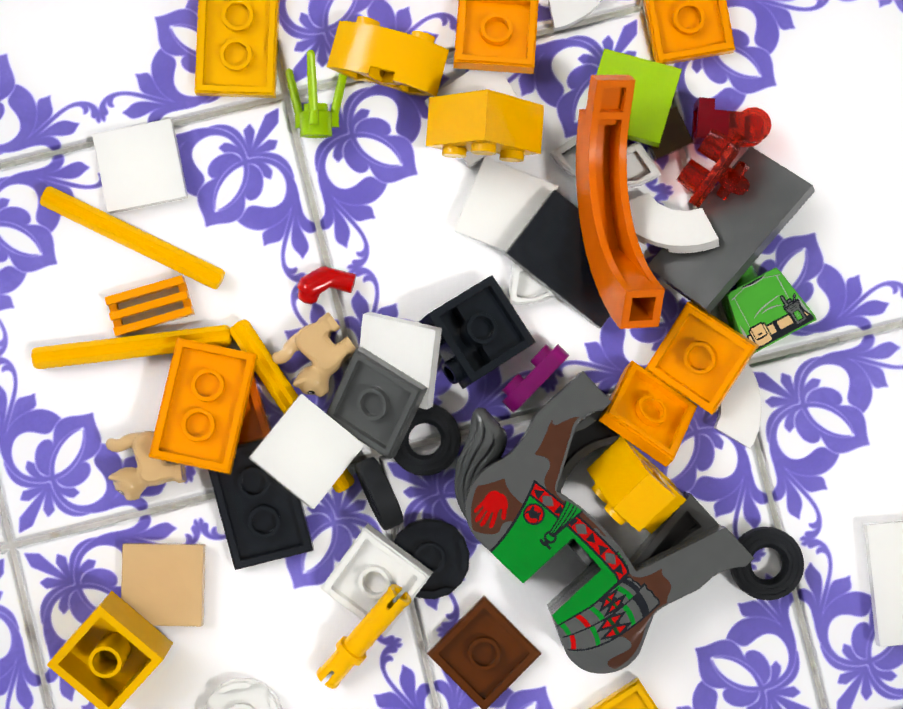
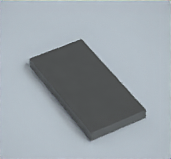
(744, 231)

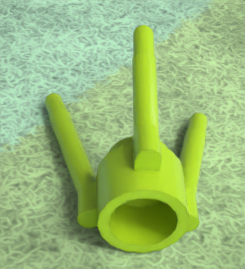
(315, 119)

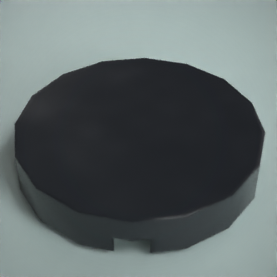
(441, 550)

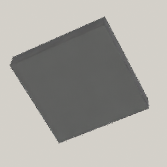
(376, 402)

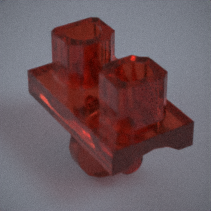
(722, 151)

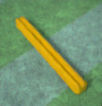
(132, 237)
(125, 347)
(275, 380)

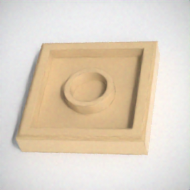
(165, 582)

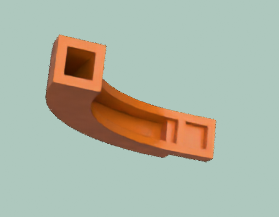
(605, 217)

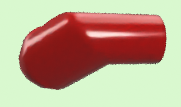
(321, 279)

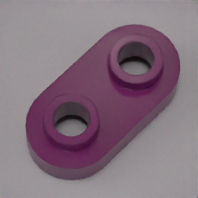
(545, 364)

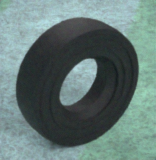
(443, 456)
(379, 493)
(791, 568)

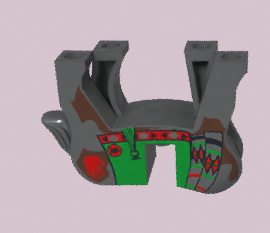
(525, 520)

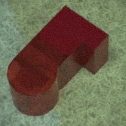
(751, 123)

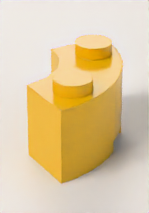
(388, 57)

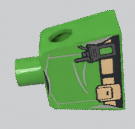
(765, 307)

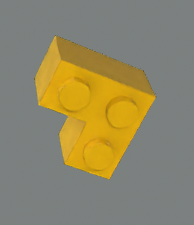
(485, 125)
(634, 487)

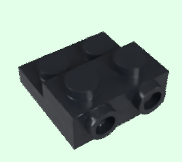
(478, 332)

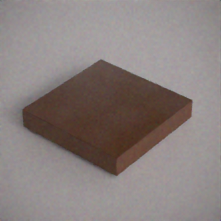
(484, 652)

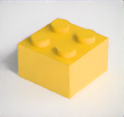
(110, 653)

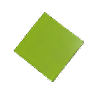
(652, 93)

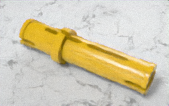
(353, 649)

